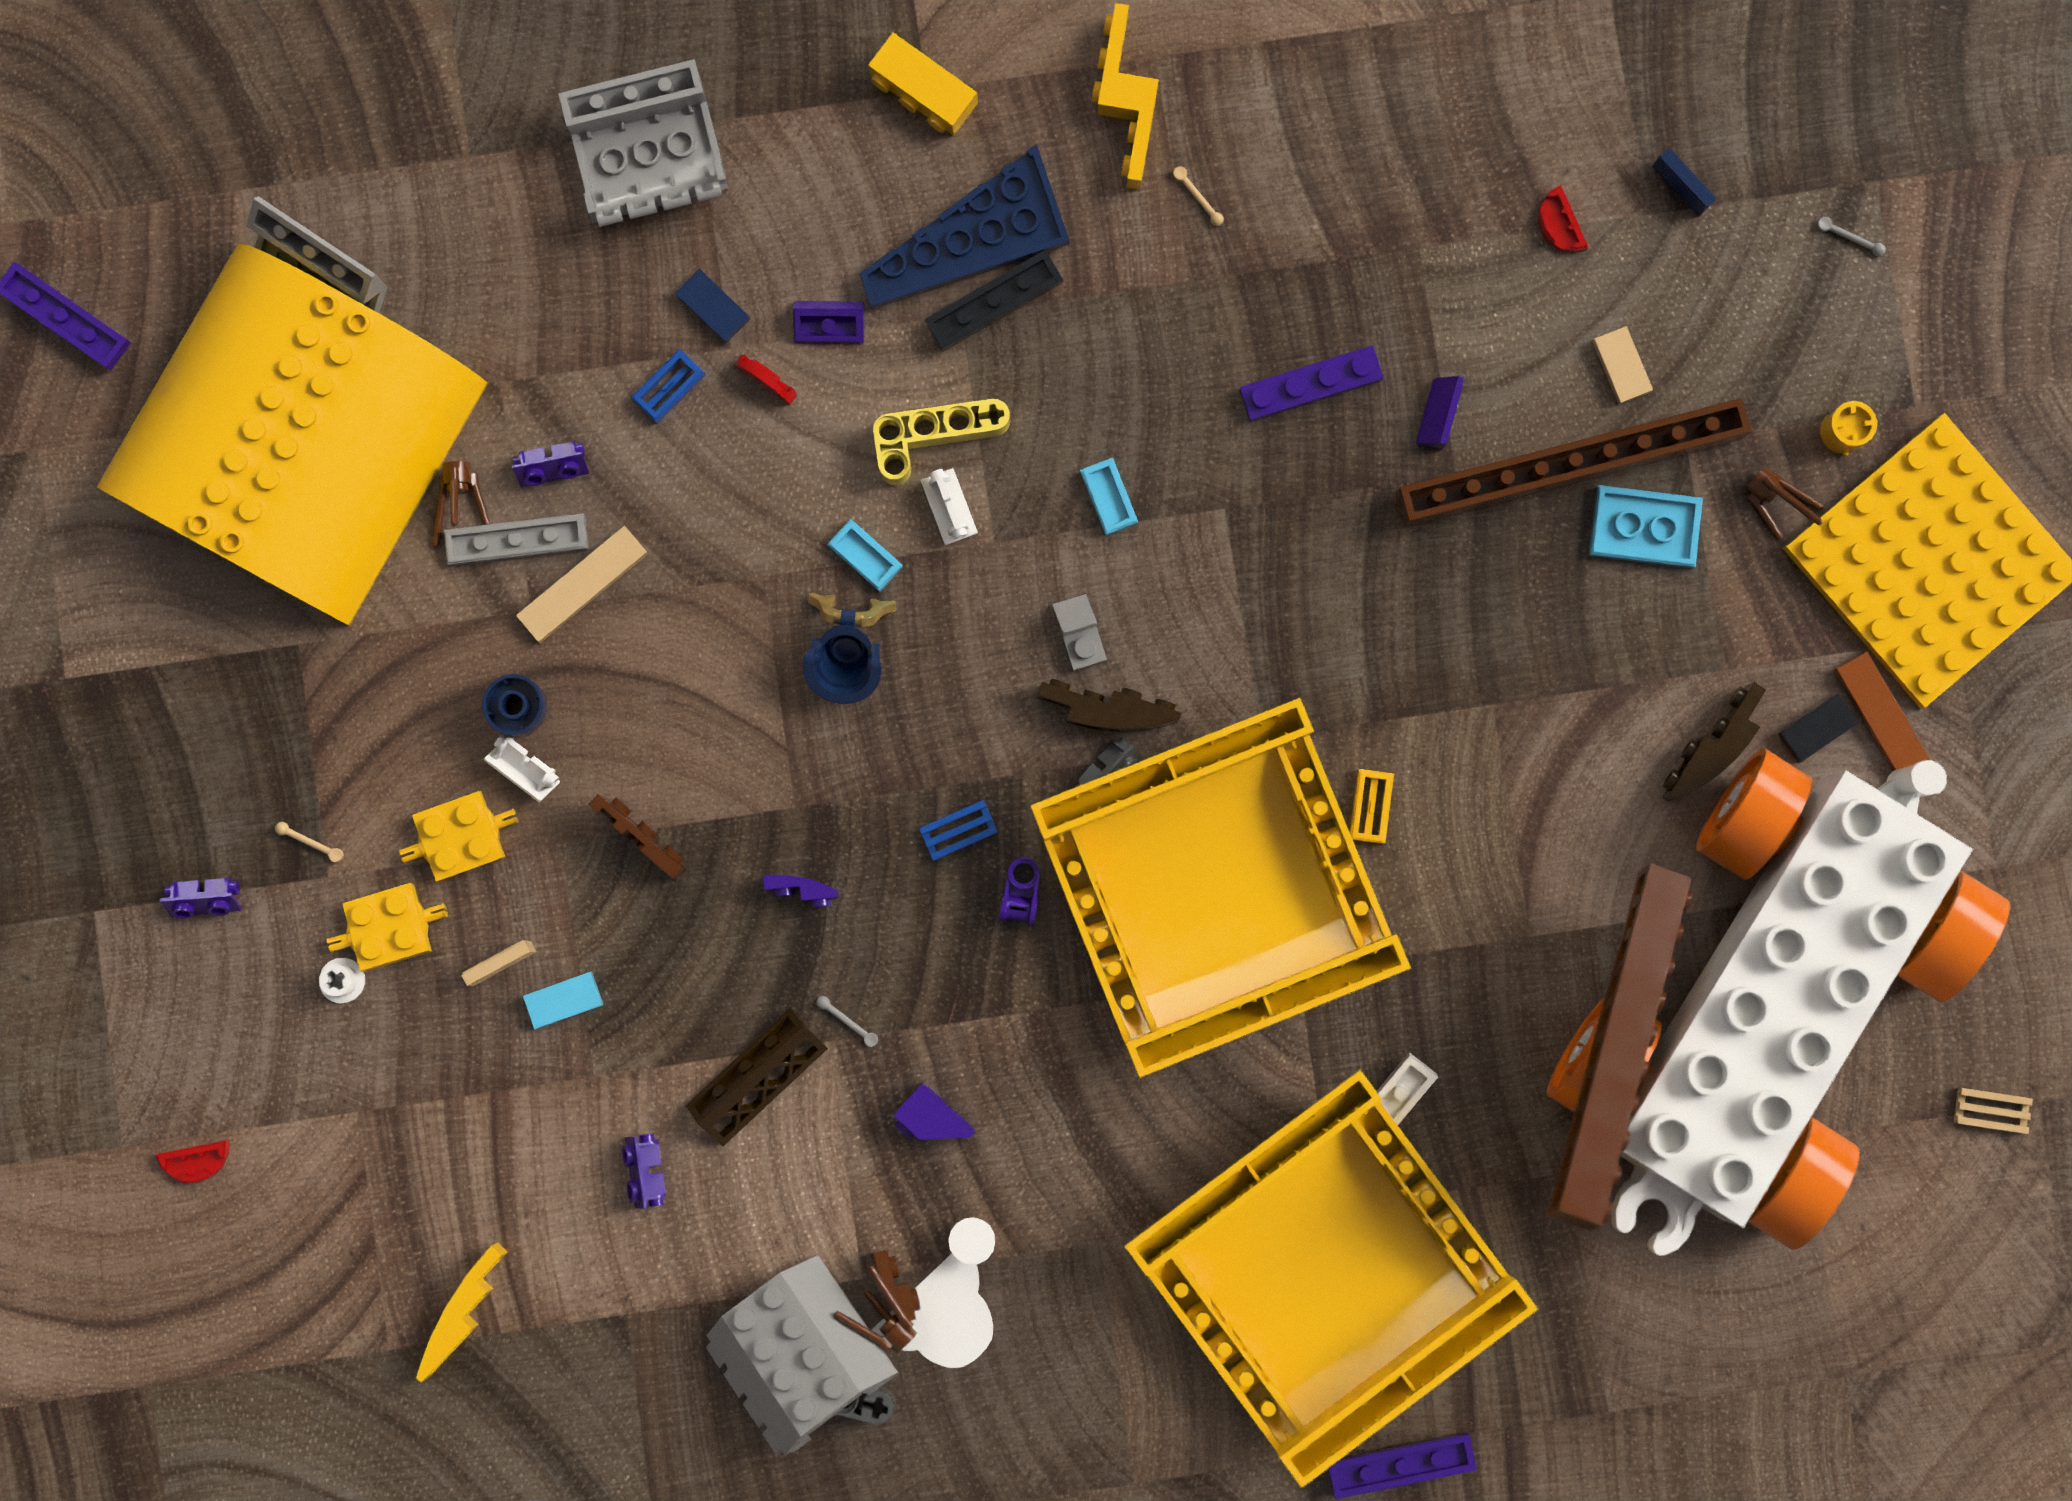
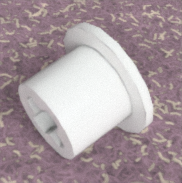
(341, 980)
(971, 1241)

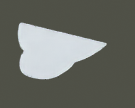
(952, 1316)

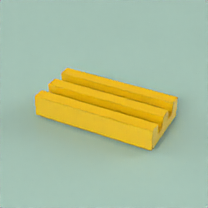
(1357, 804)

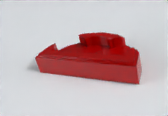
(1559, 223)
(766, 378)
(196, 1162)

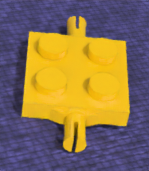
(458, 835)
(387, 927)

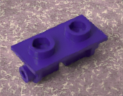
(566, 462)
(185, 899)
(639, 1158)

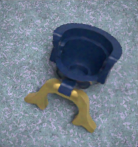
(843, 661)

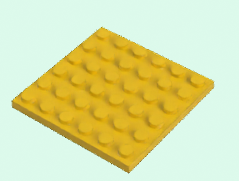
(1932, 561)

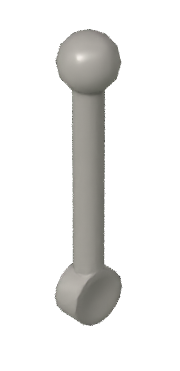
(1825, 224)
(869, 1038)

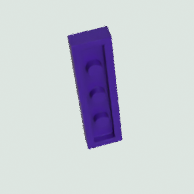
(63, 316)
(1311, 383)
(1402, 1465)

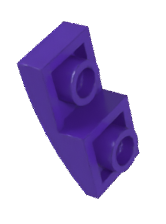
(810, 890)

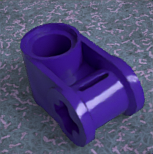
(1020, 895)

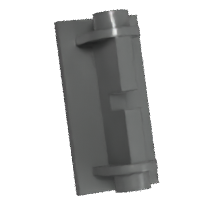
(1115, 757)

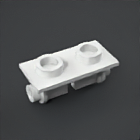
(948, 506)
(526, 773)

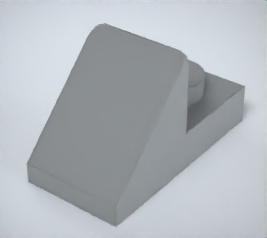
(1079, 632)

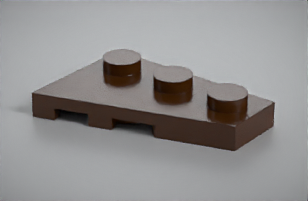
(667, 858)

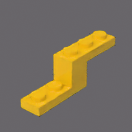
(1125, 96)

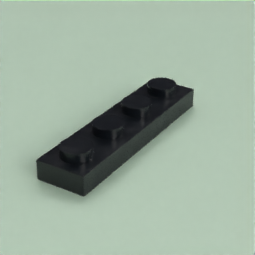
(994, 300)

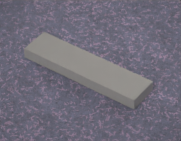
(516, 539)

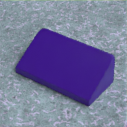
(828, 321)
(1440, 412)

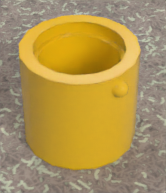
(1848, 427)

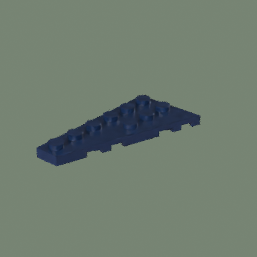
(985, 230)

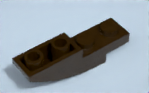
(1123, 714)
(1710, 757)

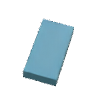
(1109, 496)
(865, 555)
(563, 1000)

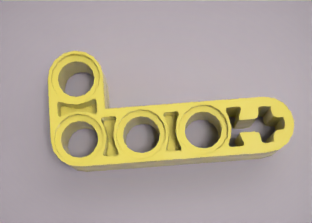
(941, 434)

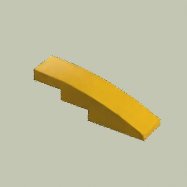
(455, 1321)

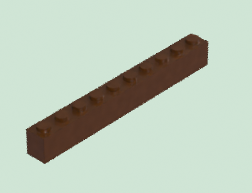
(1572, 462)
(1620, 1049)

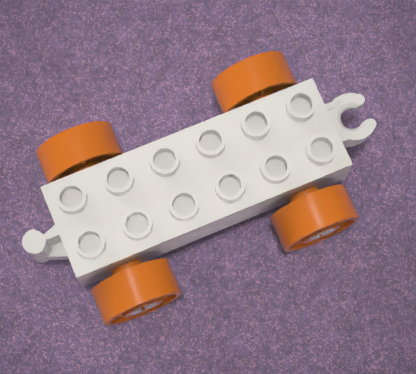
(1837, 914)

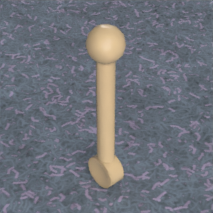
(1180, 175)
(334, 854)

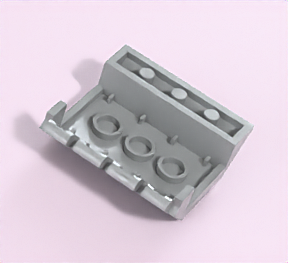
(644, 143)
(308, 252)
(795, 1355)

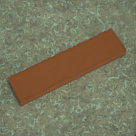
(1880, 712)

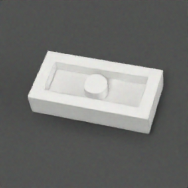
(1405, 1087)

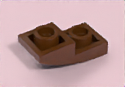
(888, 1269)

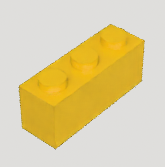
(922, 85)

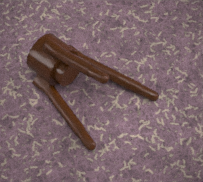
(455, 481)
(1767, 486)
(896, 1329)

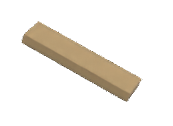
(582, 584)

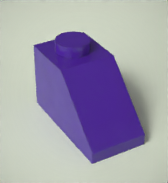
(930, 1117)

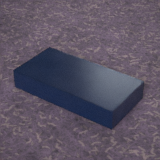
(1684, 182)
(712, 306)

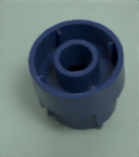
(533, 708)

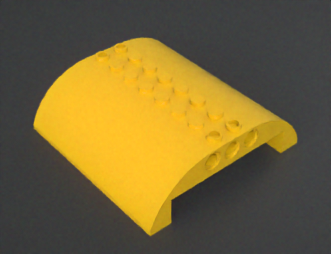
(293, 432)
(1217, 888)
(1330, 1278)

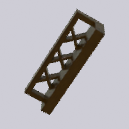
(751, 1073)

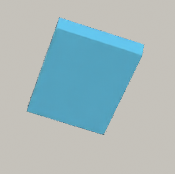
(1645, 526)

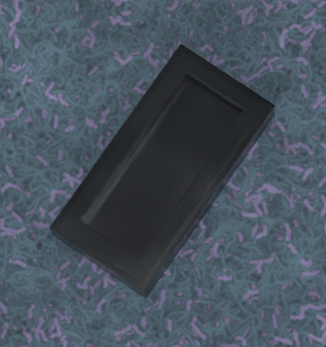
(1818, 728)

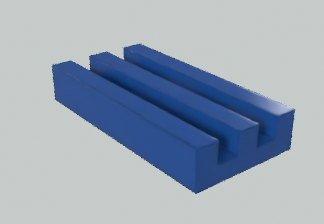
(678, 395)
(986, 818)

